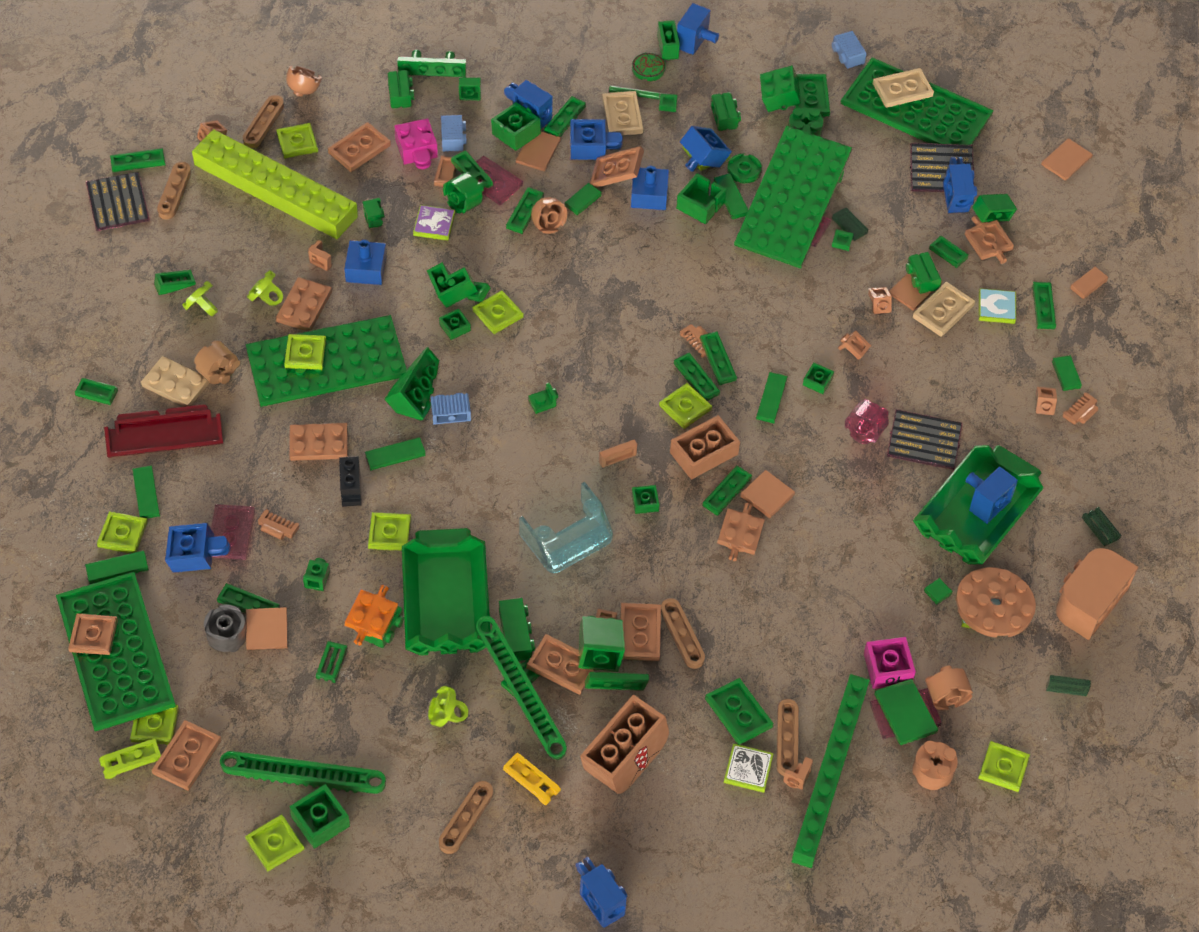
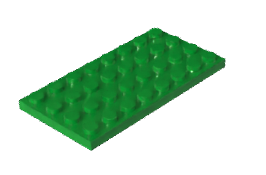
(936, 119)
(793, 197)
(353, 357)
(132, 677)

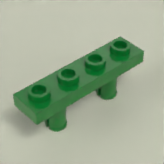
(433, 66)

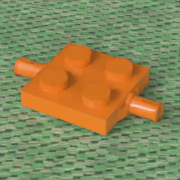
(371, 614)

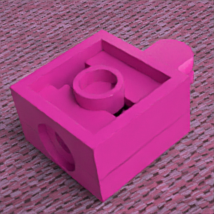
(416, 143)

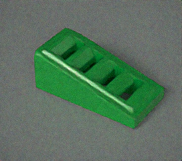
(163, 283)

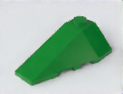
(413, 390)

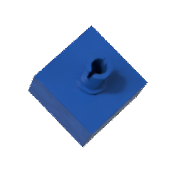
(694, 29)
(704, 147)
(650, 189)
(365, 262)
(991, 494)

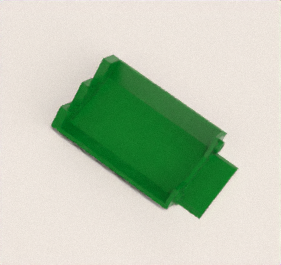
(948, 514)
(444, 591)

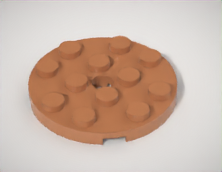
(994, 620)

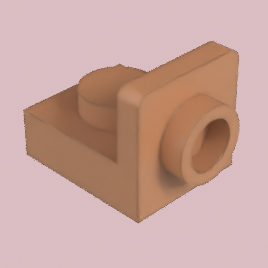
(207, 127)
(319, 257)
(881, 300)
(855, 344)
(1046, 400)
(799, 777)

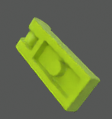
(130, 758)

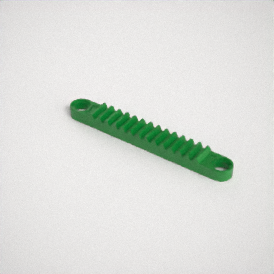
(521, 688)
(302, 772)

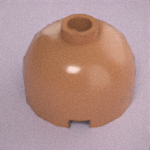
(302, 81)
(548, 214)

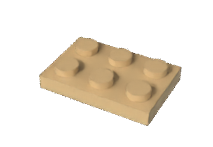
(903, 87)
(622, 113)
(943, 309)
(175, 382)

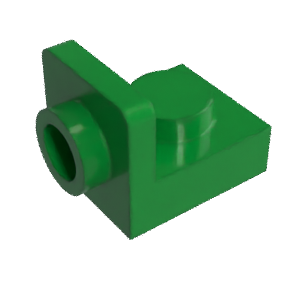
(544, 399)

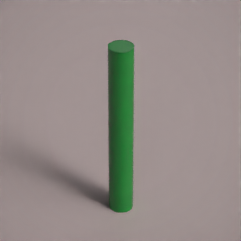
(640, 93)

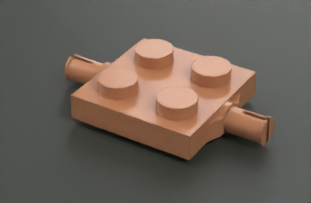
(989, 239)
(740, 531)

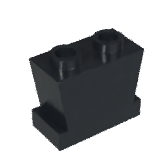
(350, 481)

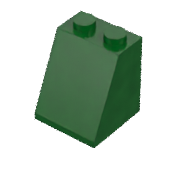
(601, 643)

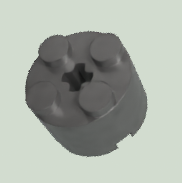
(225, 628)

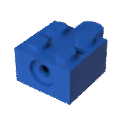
(532, 97)
(591, 140)
(959, 186)
(193, 546)
(601, 892)

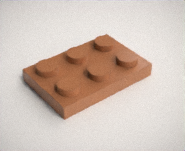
(359, 147)
(617, 167)
(304, 304)
(318, 441)
(641, 631)
(559, 664)
(186, 755)

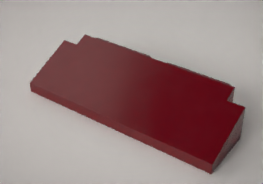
(154, 432)

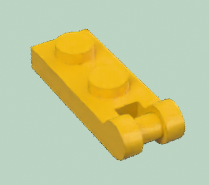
(531, 778)

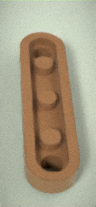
(263, 121)
(174, 190)
(682, 633)
(787, 736)
(465, 817)

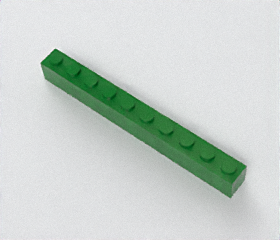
(830, 771)

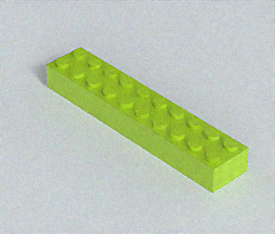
(275, 184)

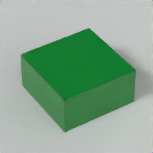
(469, 88)
(454, 324)
(818, 378)
(645, 499)

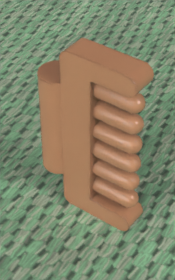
(695, 333)
(1082, 411)
(275, 529)

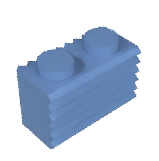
(849, 49)
(452, 133)
(450, 408)

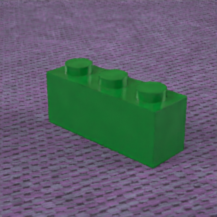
(516, 628)

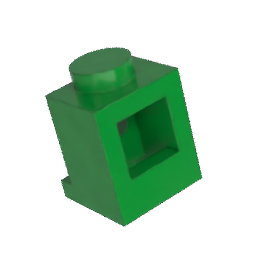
(373, 212)
(316, 574)

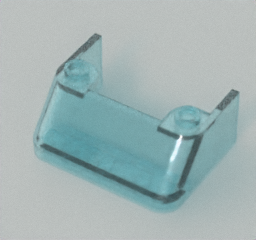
(574, 542)

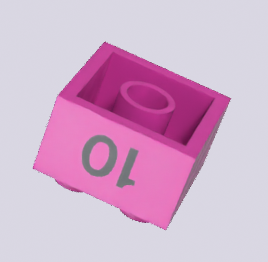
(888, 662)

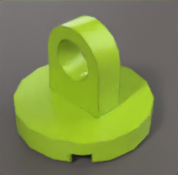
(263, 288)
(200, 298)
(442, 707)

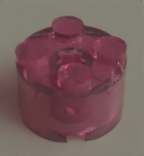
(867, 422)

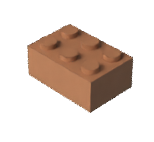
(704, 447)

